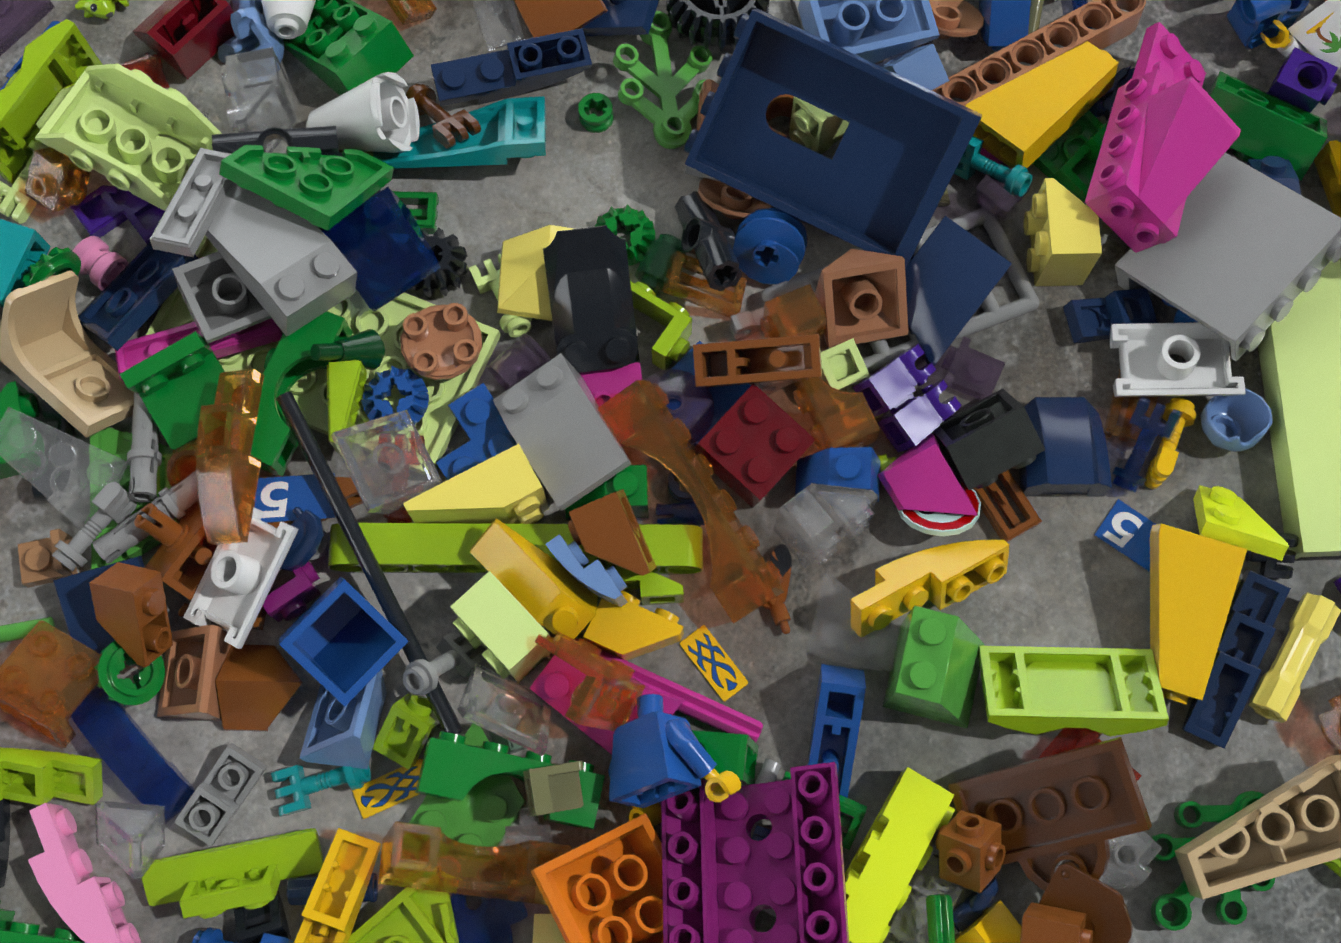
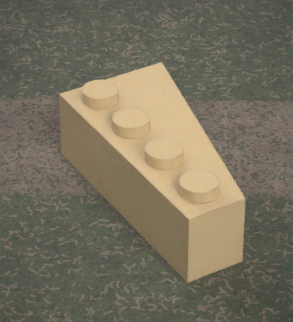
(1271, 837)

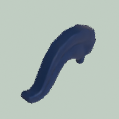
(306, 539)

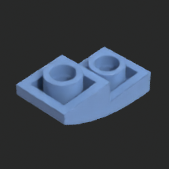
(594, 577)

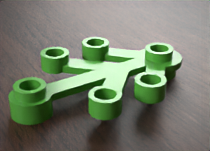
(662, 84)

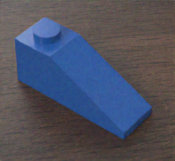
(837, 720)

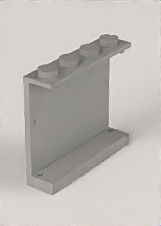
(1238, 254)

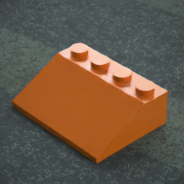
(608, 887)

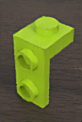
(673, 341)

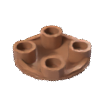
(441, 341)

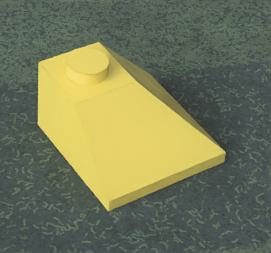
(523, 274)

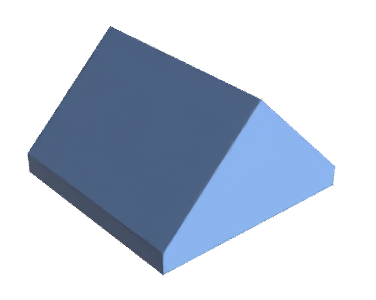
(346, 733)

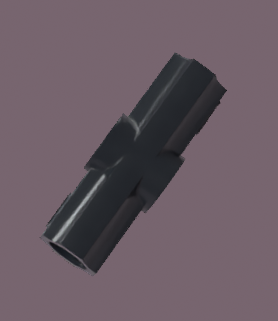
(314, 137)
(708, 242)

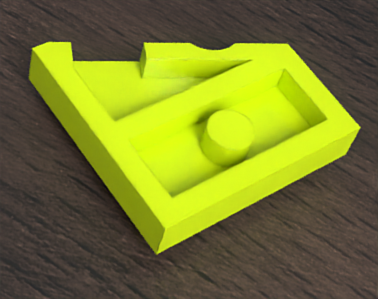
(1232, 521)

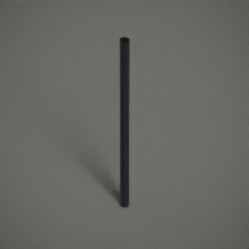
(363, 551)

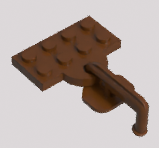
(1065, 812)

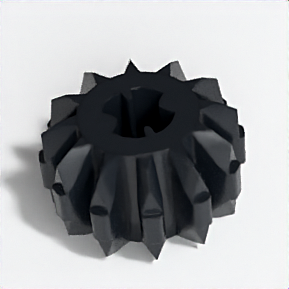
(451, 259)

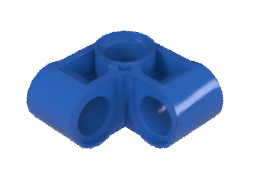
(1256, 16)

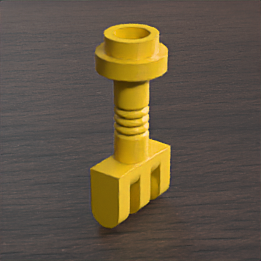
(1164, 461)

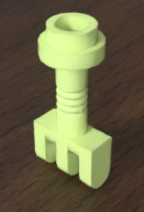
(14, 199)
(510, 324)

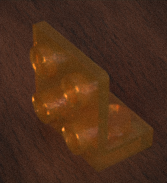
(47, 681)
(608, 690)

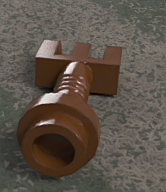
(447, 126)

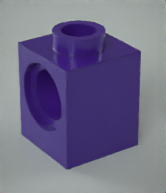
(1304, 65)

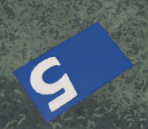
(282, 494)
(1127, 533)

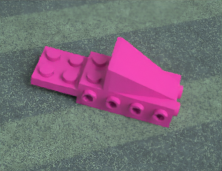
(1157, 143)

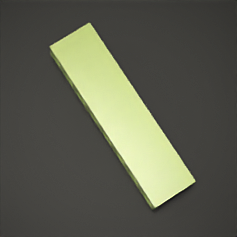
(1304, 392)

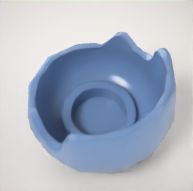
(1236, 420)

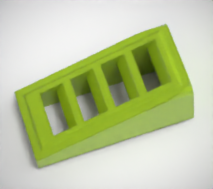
(345, 393)

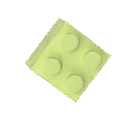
(502, 625)

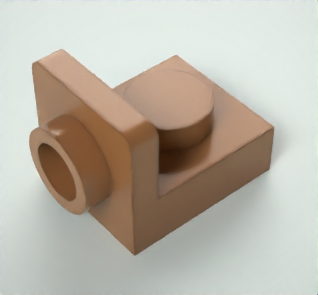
(37, 562)

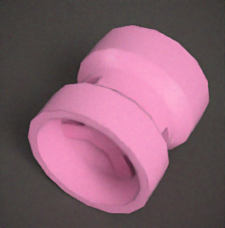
(99, 262)

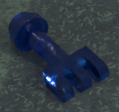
(1128, 477)

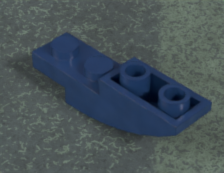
(513, 71)

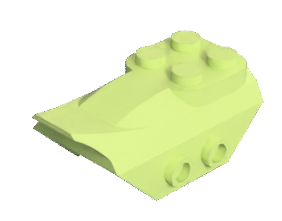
(127, 131)

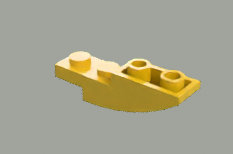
(934, 574)

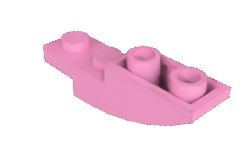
(63, 871)

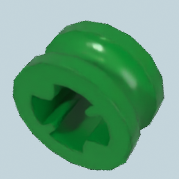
(591, 121)

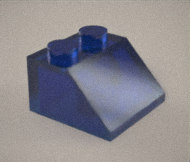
(383, 248)

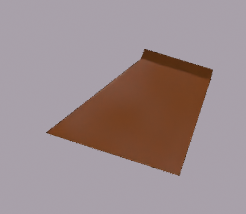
(254, 687)

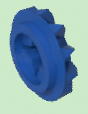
(407, 384)

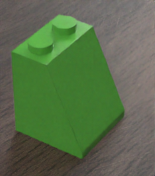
(934, 668)

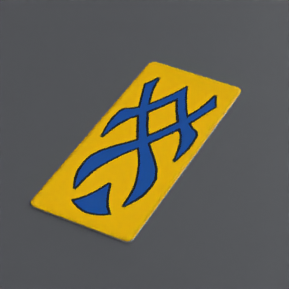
(714, 663)
(387, 790)

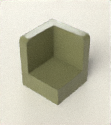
(554, 788)

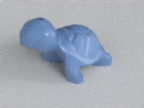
(250, 31)

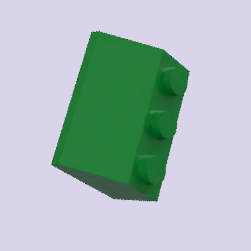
(1269, 124)

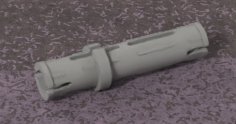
(144, 454)
(127, 535)

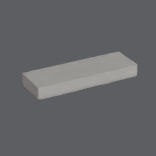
(192, 205)

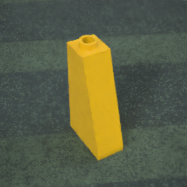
(1041, 105)
(1189, 606)

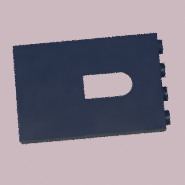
(889, 161)

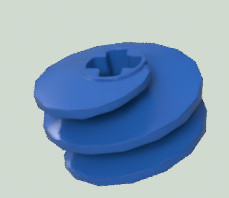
(770, 245)

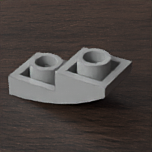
(221, 794)

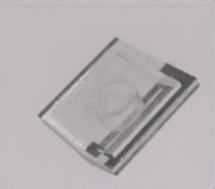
(506, 709)

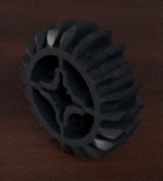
(710, 20)

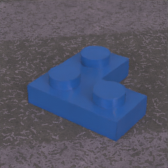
(484, 428)

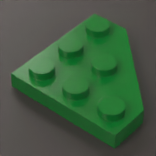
(306, 182)

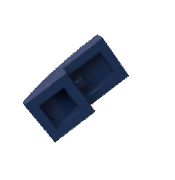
(1092, 318)

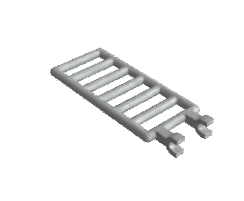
(747, 323)

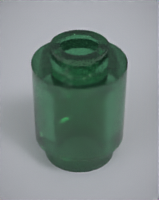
(656, 262)

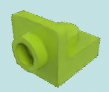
(406, 730)

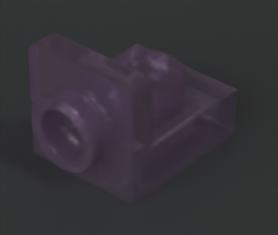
(971, 370)

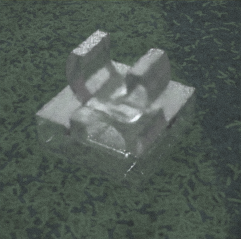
(528, 830)

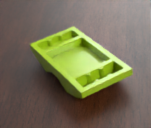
(47, 66)
(1072, 688)

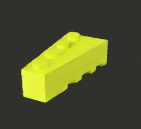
(891, 854)

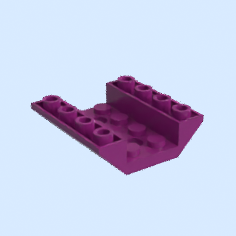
(723, 878)

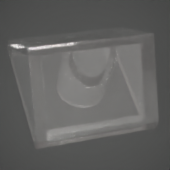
(386, 461)

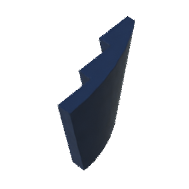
(948, 285)

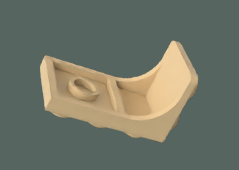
(57, 358)

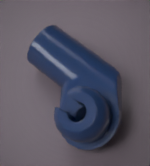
(974, 906)

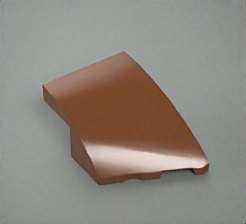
(558, 16)

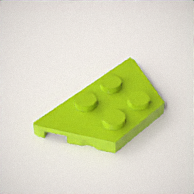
(411, 918)

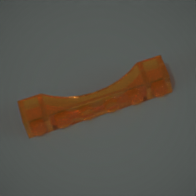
(739, 572)

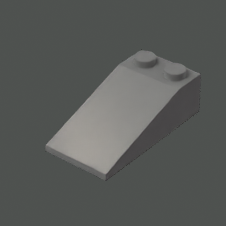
(280, 258)

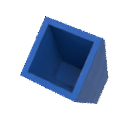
(342, 641)

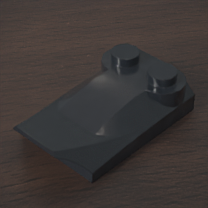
(591, 299)

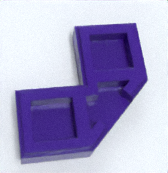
(111, 206)

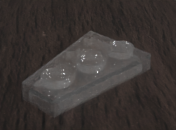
(58, 464)

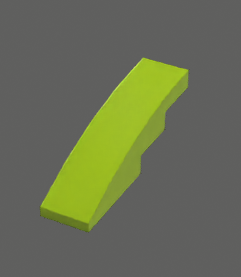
(41, 775)

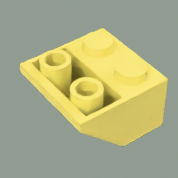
(1062, 237)

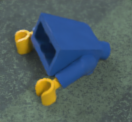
(661, 759)

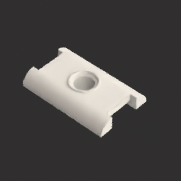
(1151, 372)
(241, 579)

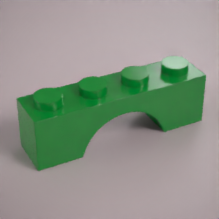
(283, 367)
(454, 768)

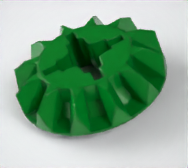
(634, 220)
(54, 263)
(146, 682)

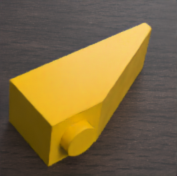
(536, 580)

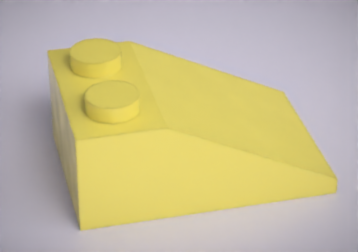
(494, 489)

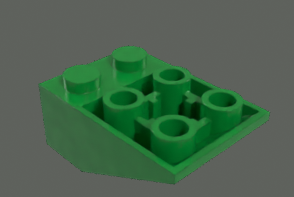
(348, 45)

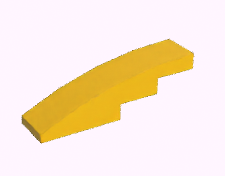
(339, 889)

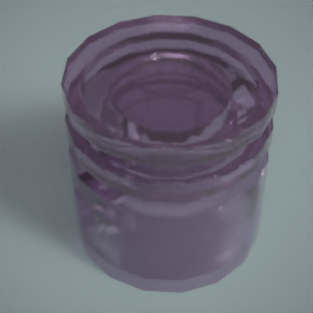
(518, 362)

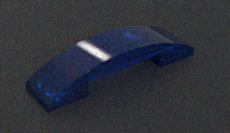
(131, 753)

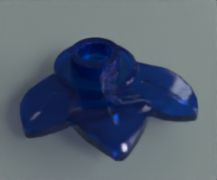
(489, 922)

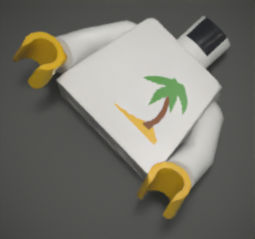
(1315, 34)

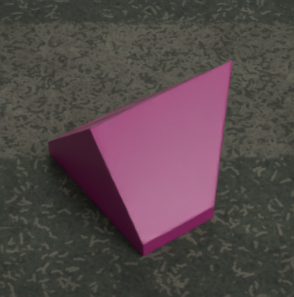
(926, 481)

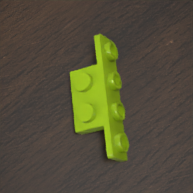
(232, 874)

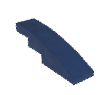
(1237, 659)

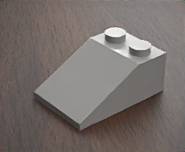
(561, 431)

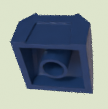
(1074, 449)

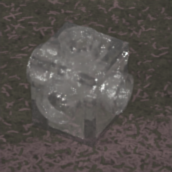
(1132, 865)

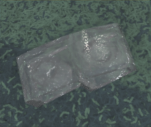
(910, 922)

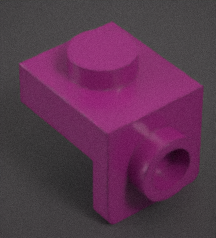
(291, 598)

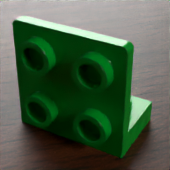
(176, 386)

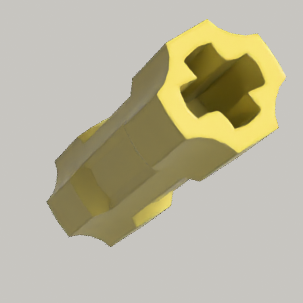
(1307, 631)

